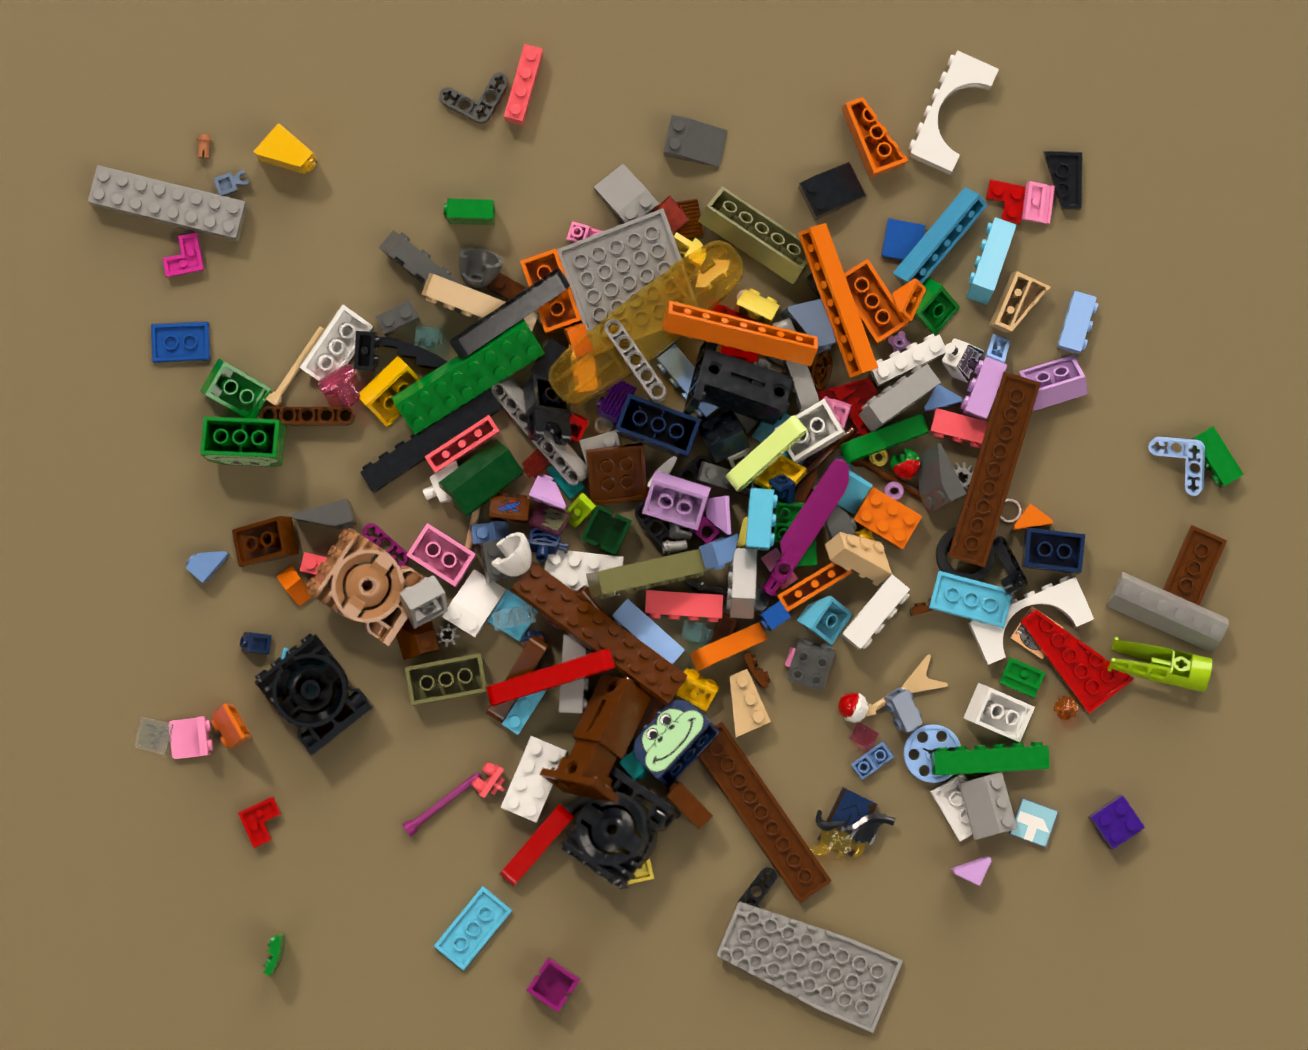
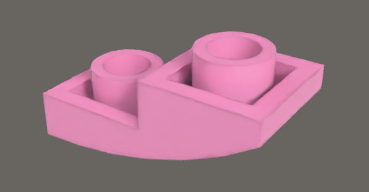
(580, 231)

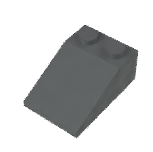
(694, 141)
(938, 479)
(333, 515)
(839, 522)

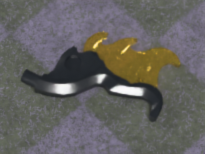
(847, 837)

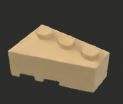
(1016, 301)

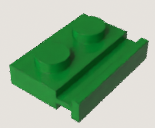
(1022, 677)

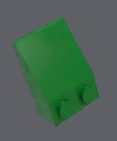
(235, 389)

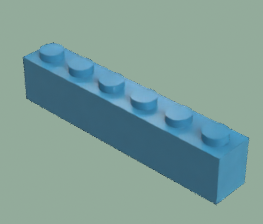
(941, 237)

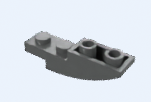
(716, 475)

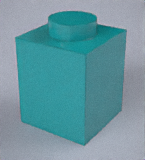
(633, 766)

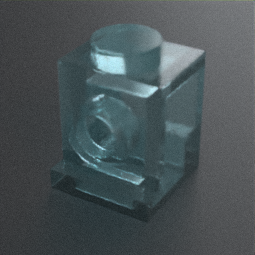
(428, 336)
(696, 632)

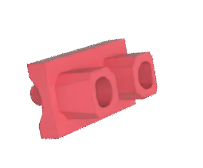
(484, 787)

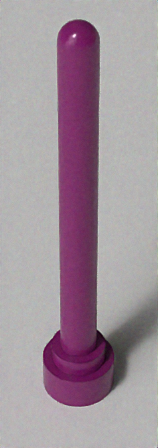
(412, 825)

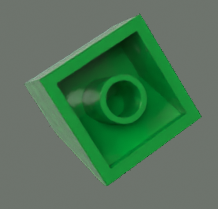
(936, 307)

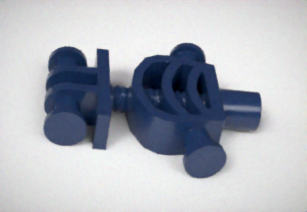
(545, 543)

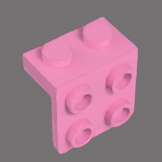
(191, 737)

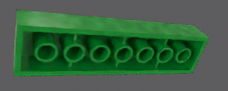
(467, 377)

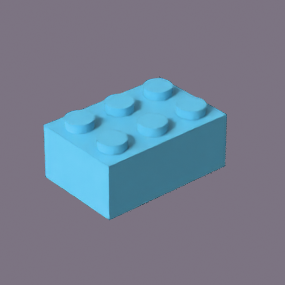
(760, 519)

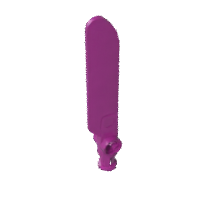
(809, 522)

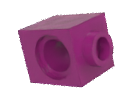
(706, 523)

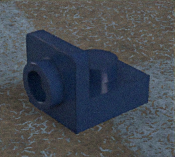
(784, 488)
(255, 642)

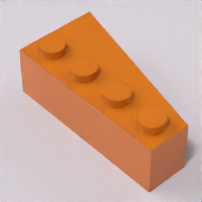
(873, 142)

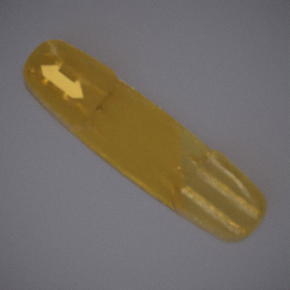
(594, 362)

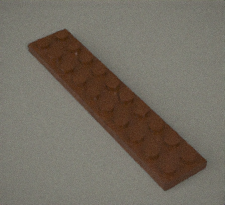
(994, 469)
(599, 633)
(763, 815)

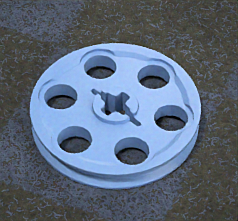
(931, 743)

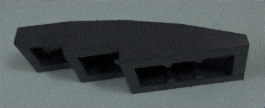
(423, 357)

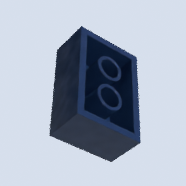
(1053, 551)

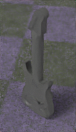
(761, 597)

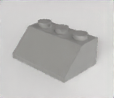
(988, 806)

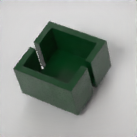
(606, 530)

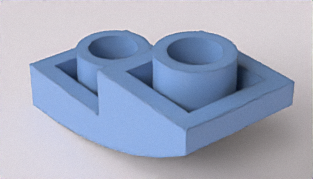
(872, 760)

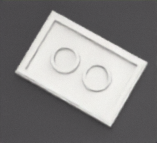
(951, 803)

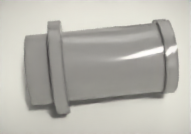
(674, 547)

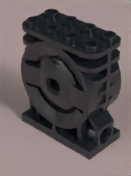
(274, 683)
(599, 821)

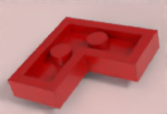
(1012, 197)
(254, 818)

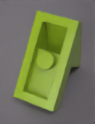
(580, 510)

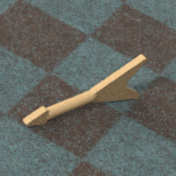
(915, 683)

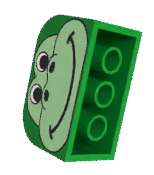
(243, 441)

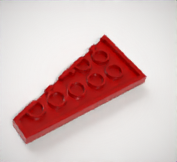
(1075, 662)

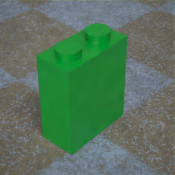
(469, 211)

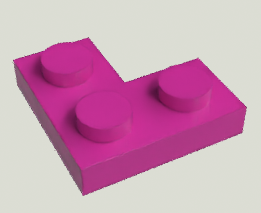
(189, 260)

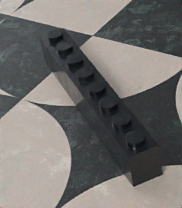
(413, 452)

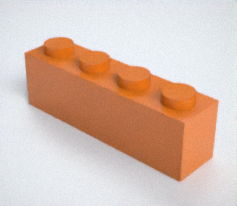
(812, 585)

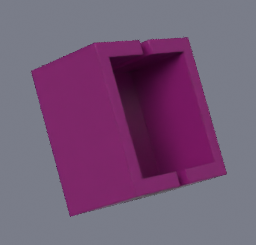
(553, 984)

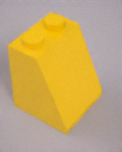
(285, 151)

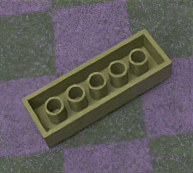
(755, 234)
(646, 574)

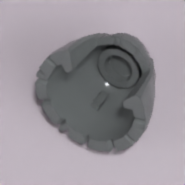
(479, 266)

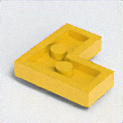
(781, 466)

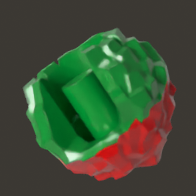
(906, 465)

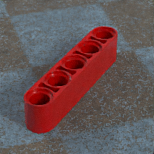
(536, 845)

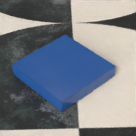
(901, 238)

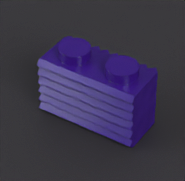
(613, 403)

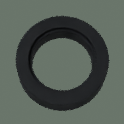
(944, 566)

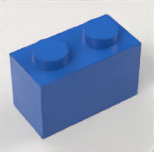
(774, 616)

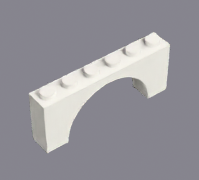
(963, 73)
(1064, 596)

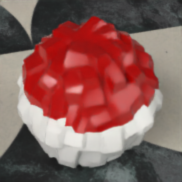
(853, 707)

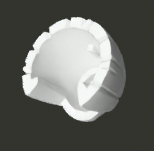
(517, 555)

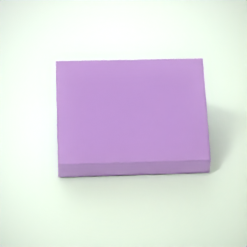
(974, 870)

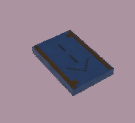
(850, 808)

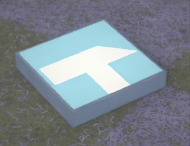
(1034, 822)

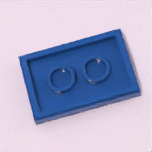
(180, 342)

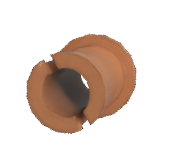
(203, 144)

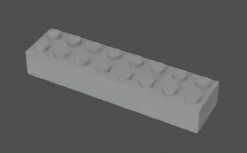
(167, 203)

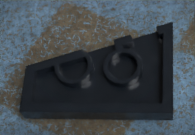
(1066, 177)

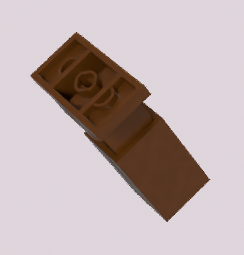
(601, 738)

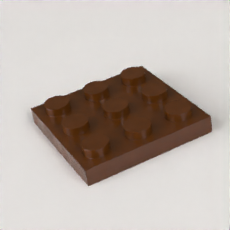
(616, 474)

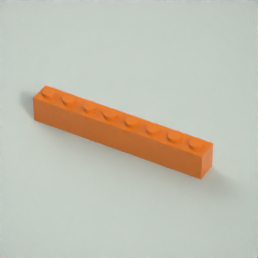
(837, 300)
(740, 333)

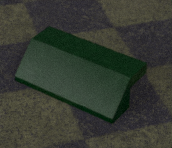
(481, 477)

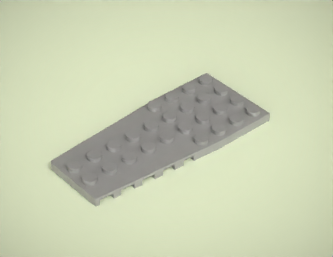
(811, 964)

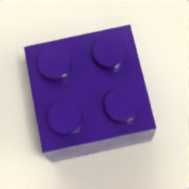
(1116, 822)

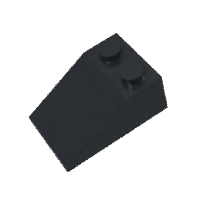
(831, 190)

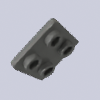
(811, 663)

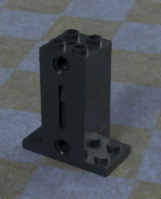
(738, 386)

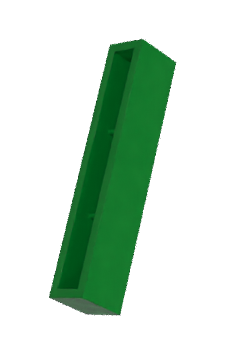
(990, 760)

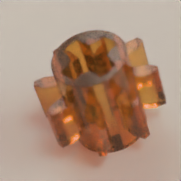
(1066, 707)

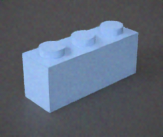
(1077, 322)

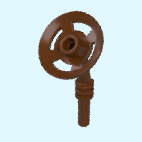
(819, 370)

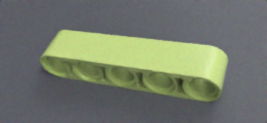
(766, 453)

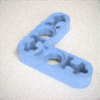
(1186, 452)

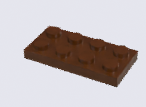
(1195, 565)

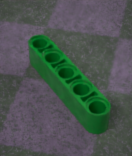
(884, 438)

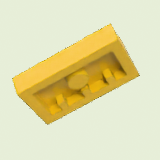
(697, 689)

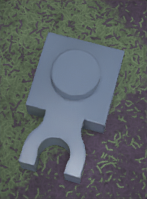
(228, 183)

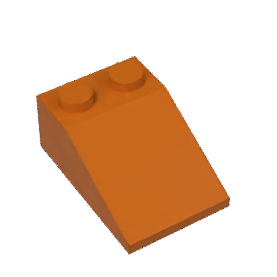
(230, 725)

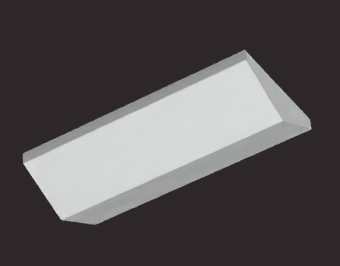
(335, 345)

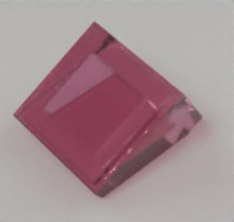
(864, 735)

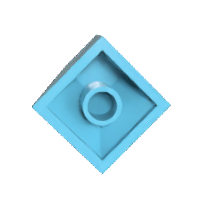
(825, 618)

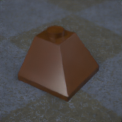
(418, 640)

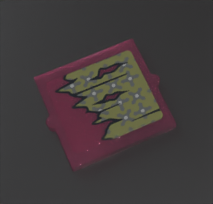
(549, 519)

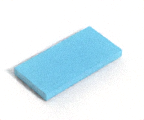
(970, 599)
(473, 928)

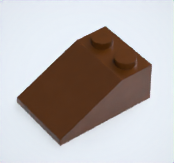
(265, 541)

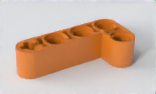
(728, 646)

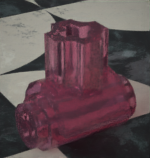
(341, 384)

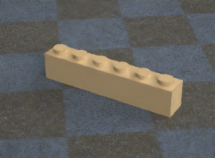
(464, 298)

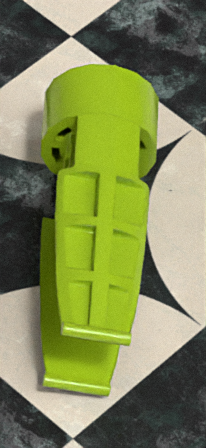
(1166, 665)

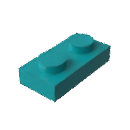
(569, 490)

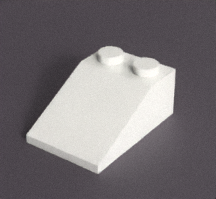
(474, 603)
(999, 712)

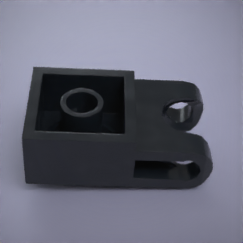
(546, 411)

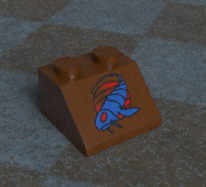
(510, 508)

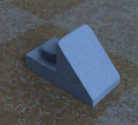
(489, 532)

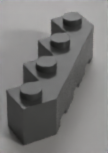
(413, 260)

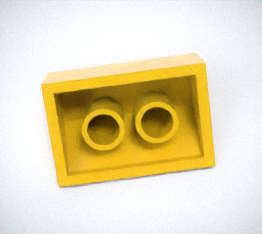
(387, 383)

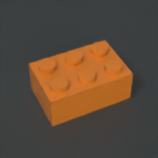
(887, 518)

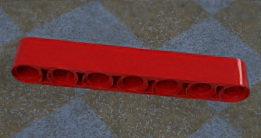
(550, 677)

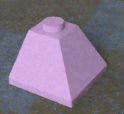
(547, 492)
(718, 512)

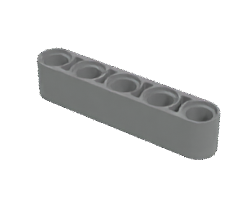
(631, 352)
(804, 388)

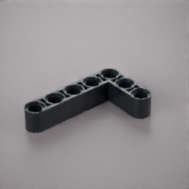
(647, 522)

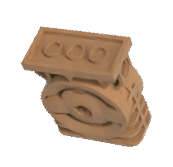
(328, 585)

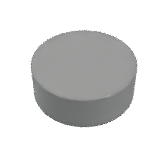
(603, 425)

